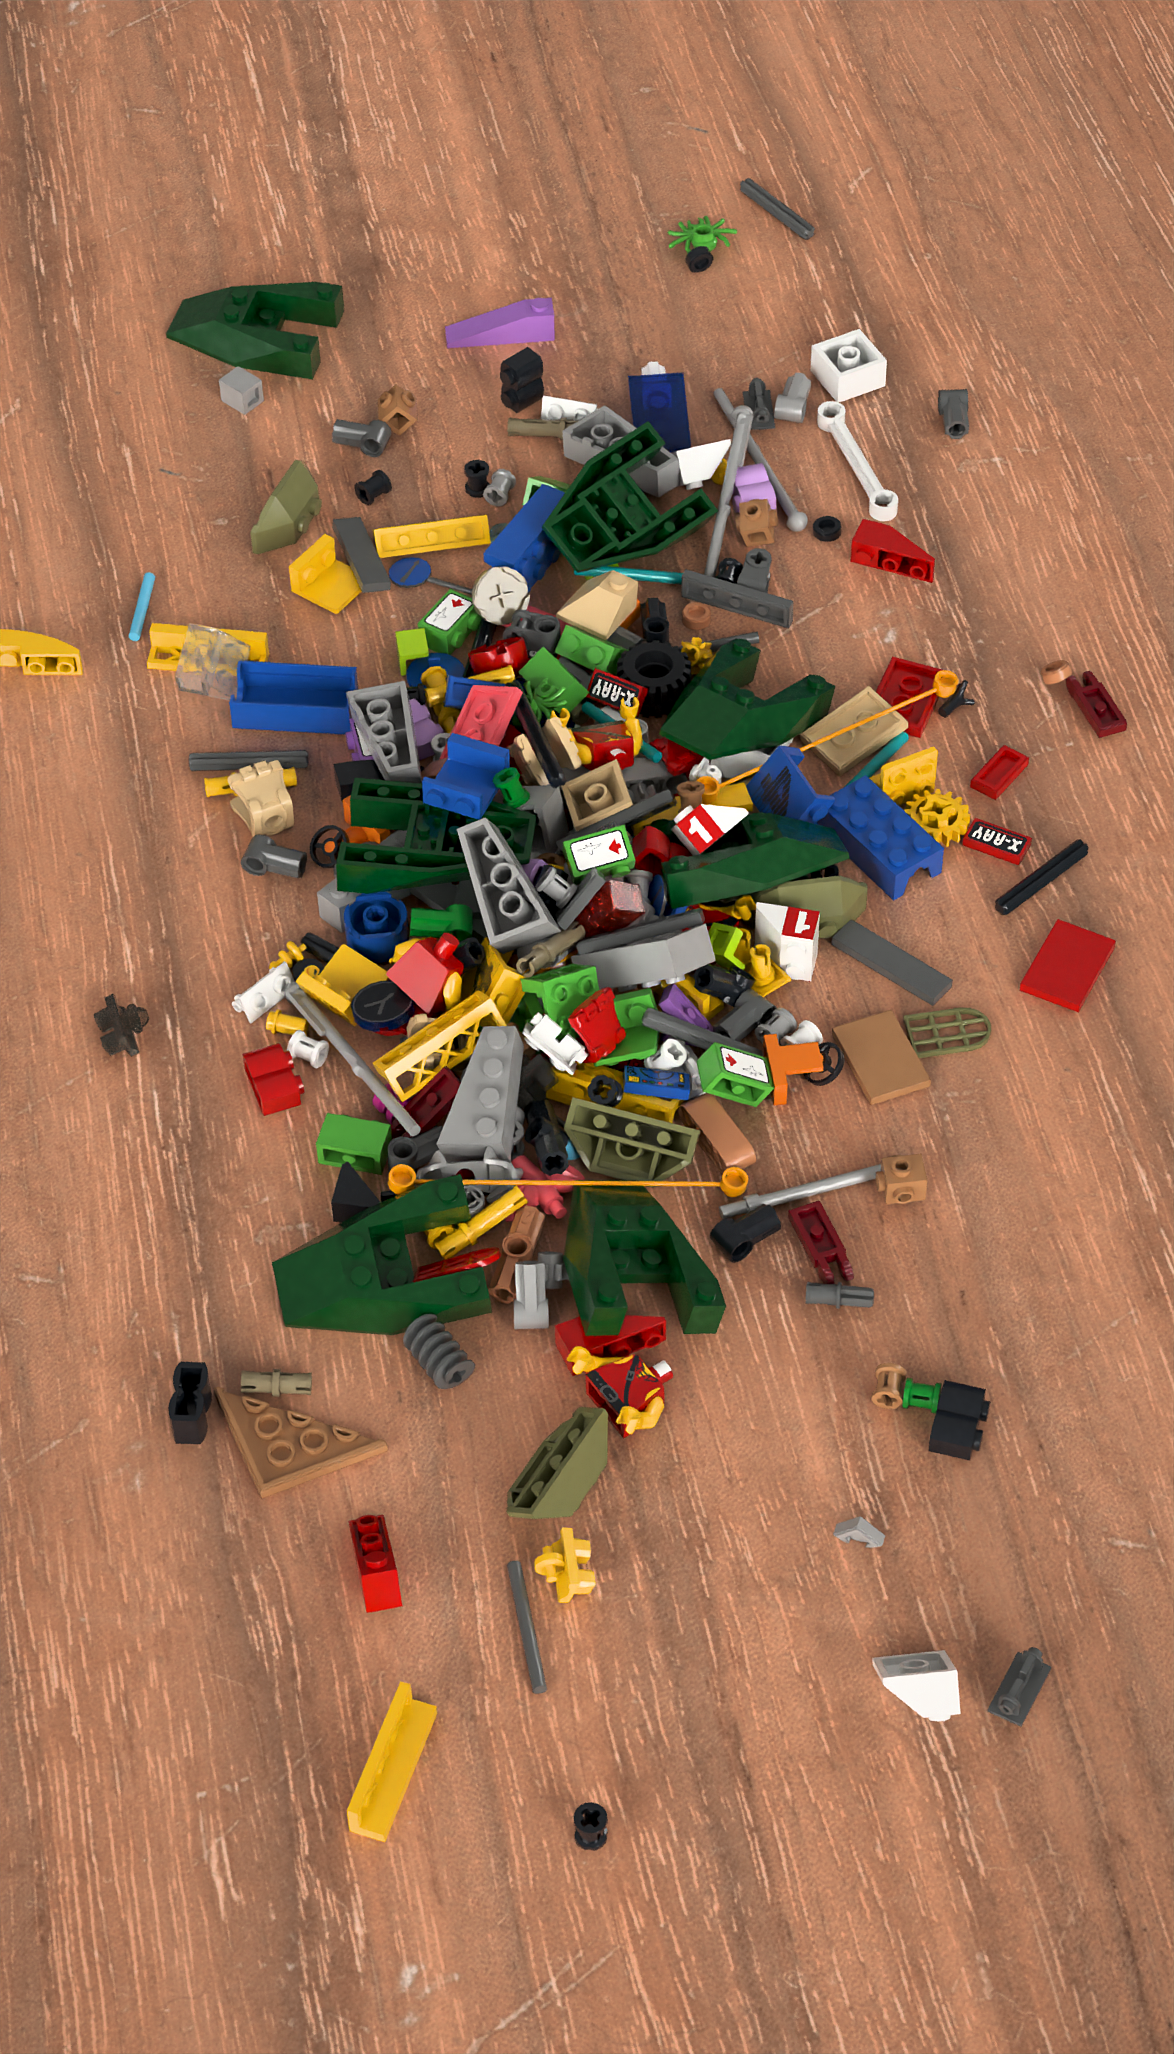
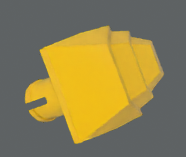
(760, 965)

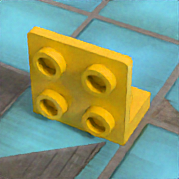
(322, 578)
(908, 776)
(341, 981)

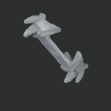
(487, 1169)

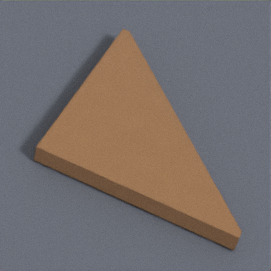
(290, 1446)

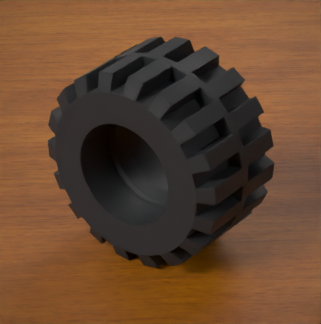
(659, 669)

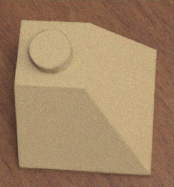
(601, 604)
(596, 795)

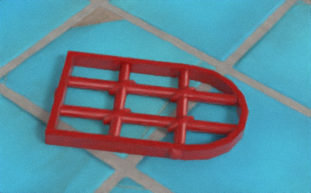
(458, 1263)

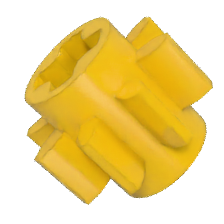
(698, 653)

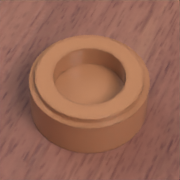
(696, 616)
(1056, 672)

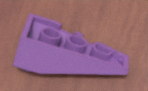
(516, 323)

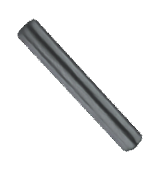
(777, 208)
(237, 760)
(689, 1032)

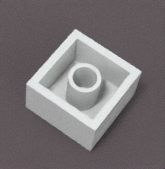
(848, 365)

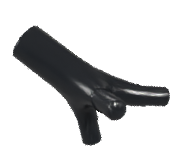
(955, 700)

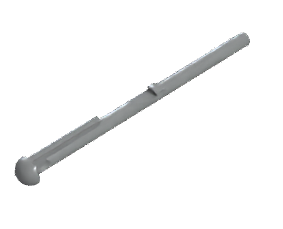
(743, 417)
(796, 520)
(323, 1026)

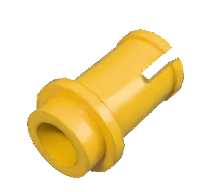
(285, 1023)

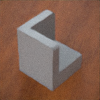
(241, 390)

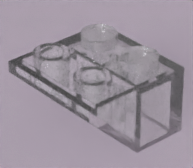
(210, 662)

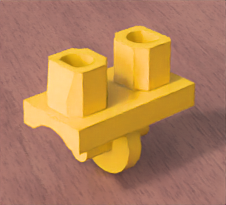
(561, 1567)

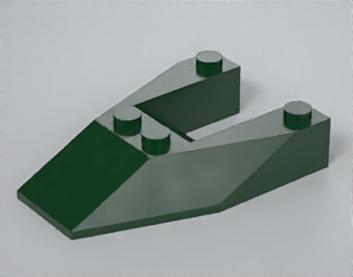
(245, 324)
(609, 517)
(723, 720)
(431, 844)
(749, 858)
(629, 1238)
(363, 1273)

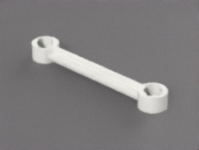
(857, 461)

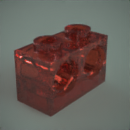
(611, 908)

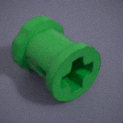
(510, 787)
(921, 1395)

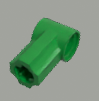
(455, 920)

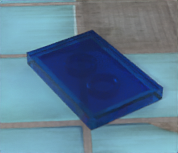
(663, 404)

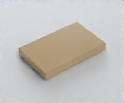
(857, 744)

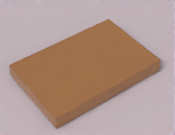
(881, 1057)

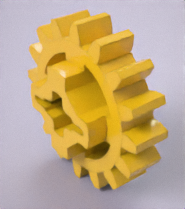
(940, 815)

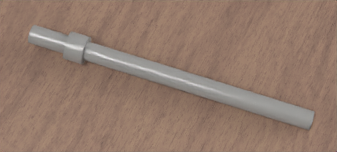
(753, 1201)

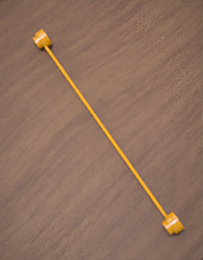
(943, 685)
(732, 1183)

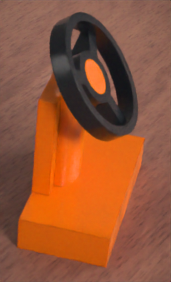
(351, 835)
(798, 1059)

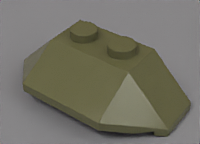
(287, 510)
(835, 897)
(628, 1143)
(562, 1468)

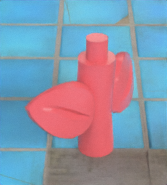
(545, 1196)

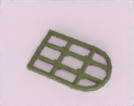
(940, 1040)

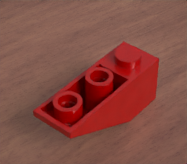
(889, 550)
(634, 1335)
(375, 1563)

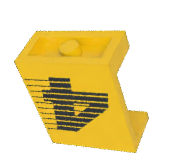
(496, 981)

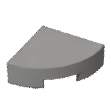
(859, 1530)

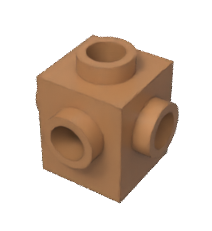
(398, 409)
(756, 522)
(902, 1179)

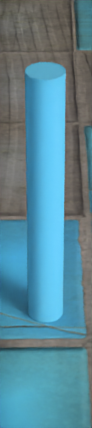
(142, 606)

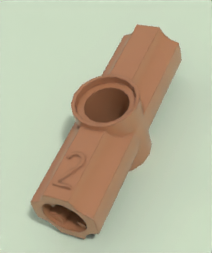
(521, 1240)

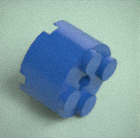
(376, 925)

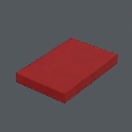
(904, 681)
(1067, 965)

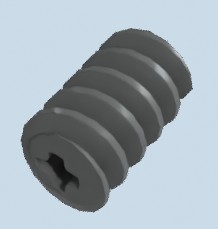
(437, 1352)

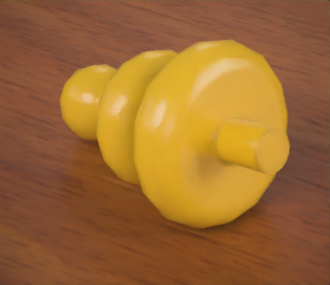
(718, 476)
(293, 953)

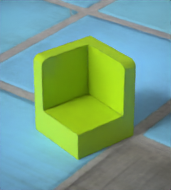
(410, 645)
(724, 943)

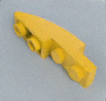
(38, 654)

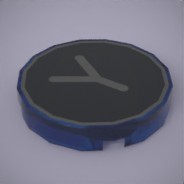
(382, 1006)

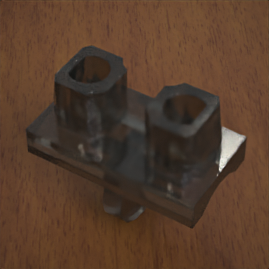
(124, 1023)
(533, 1071)

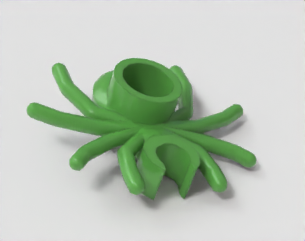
(701, 234)
(543, 697)

